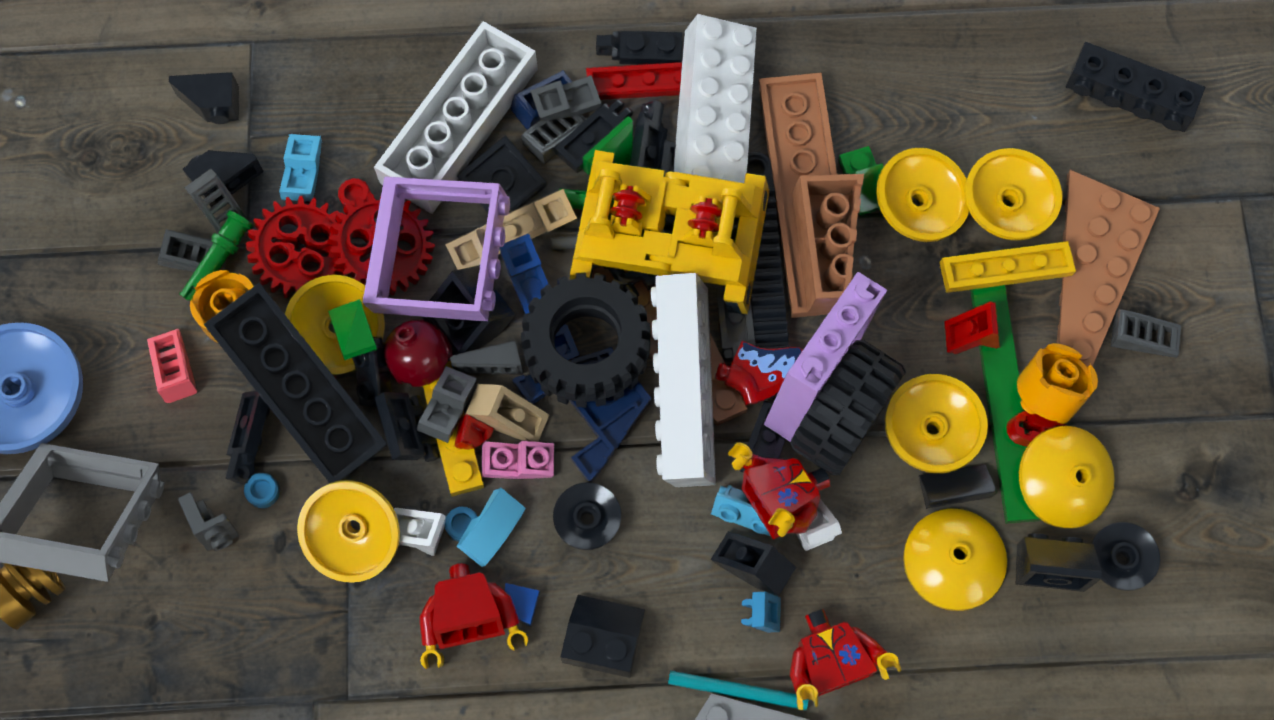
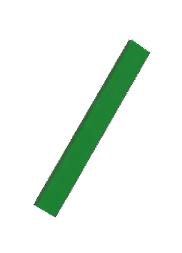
(1003, 402)

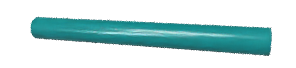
(735, 689)

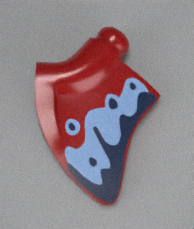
(757, 371)

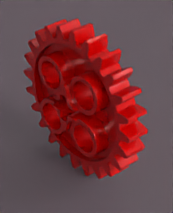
(309, 221)
(360, 223)

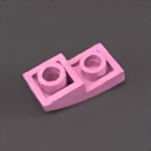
(517, 461)

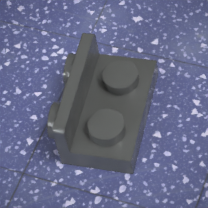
(211, 531)

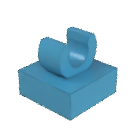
(765, 612)

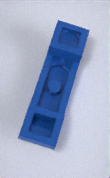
(528, 280)

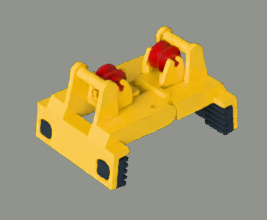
(700, 233)

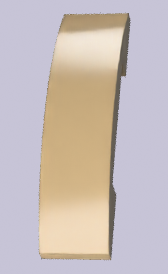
(530, 219)

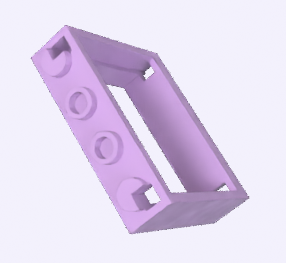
(386, 236)
(822, 354)

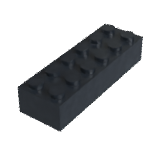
(295, 384)

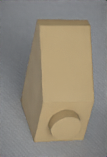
(507, 412)

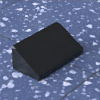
(957, 486)

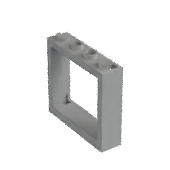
(84, 467)

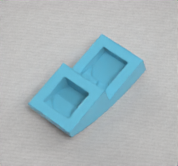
(301, 167)
(491, 528)

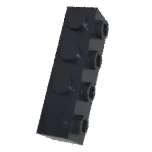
(1135, 87)

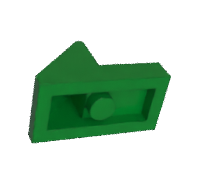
(862, 162)

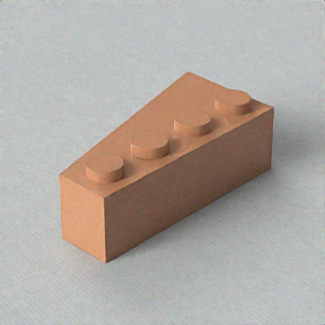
(826, 233)

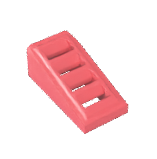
(178, 384)

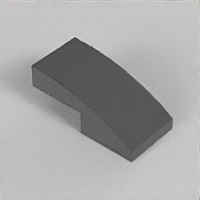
(566, 100)
(446, 404)

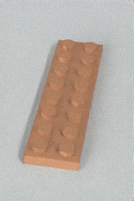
(797, 146)

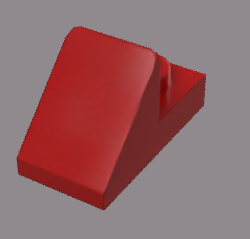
(972, 329)

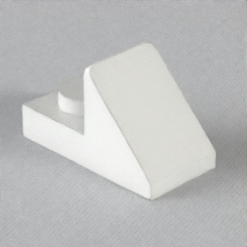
(420, 529)
(822, 529)

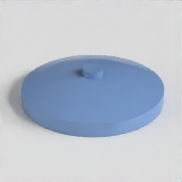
(37, 386)

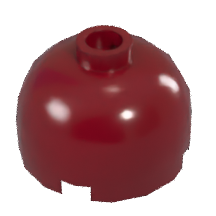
(416, 352)

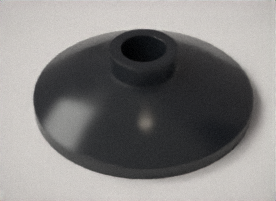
(582, 500)
(1139, 549)

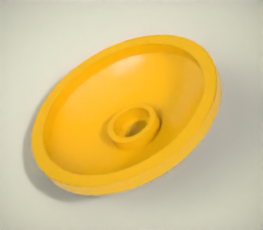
(932, 181)
(1024, 182)
(311, 318)
(947, 406)
(1050, 478)
(335, 545)
(943, 577)

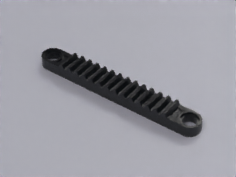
(768, 286)

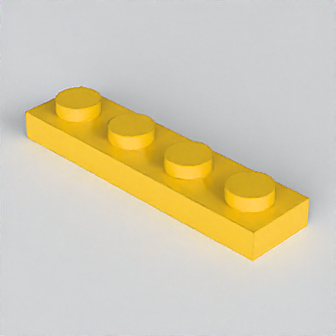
(1007, 266)
(459, 464)

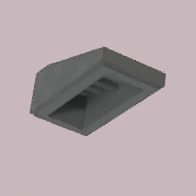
(545, 152)
(204, 184)
(184, 240)
(1127, 318)
(489, 360)

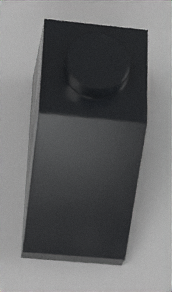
(209, 95)
(231, 167)
(754, 562)

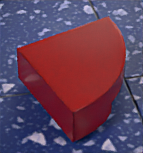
(471, 433)

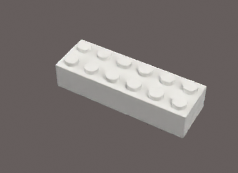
(715, 99)
(460, 110)
(684, 381)

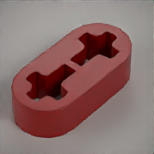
(1031, 422)

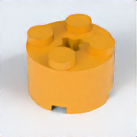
(215, 293)
(1056, 383)

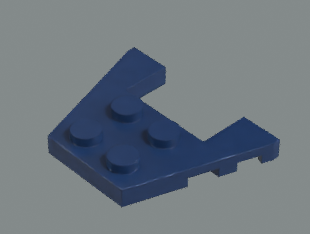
(608, 422)

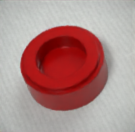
(351, 189)

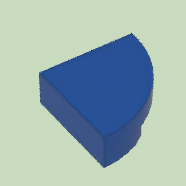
(524, 600)

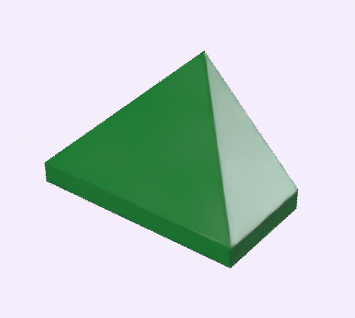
(617, 141)
(352, 329)

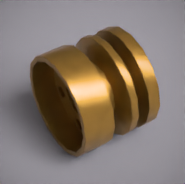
(21, 584)

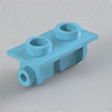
(733, 507)

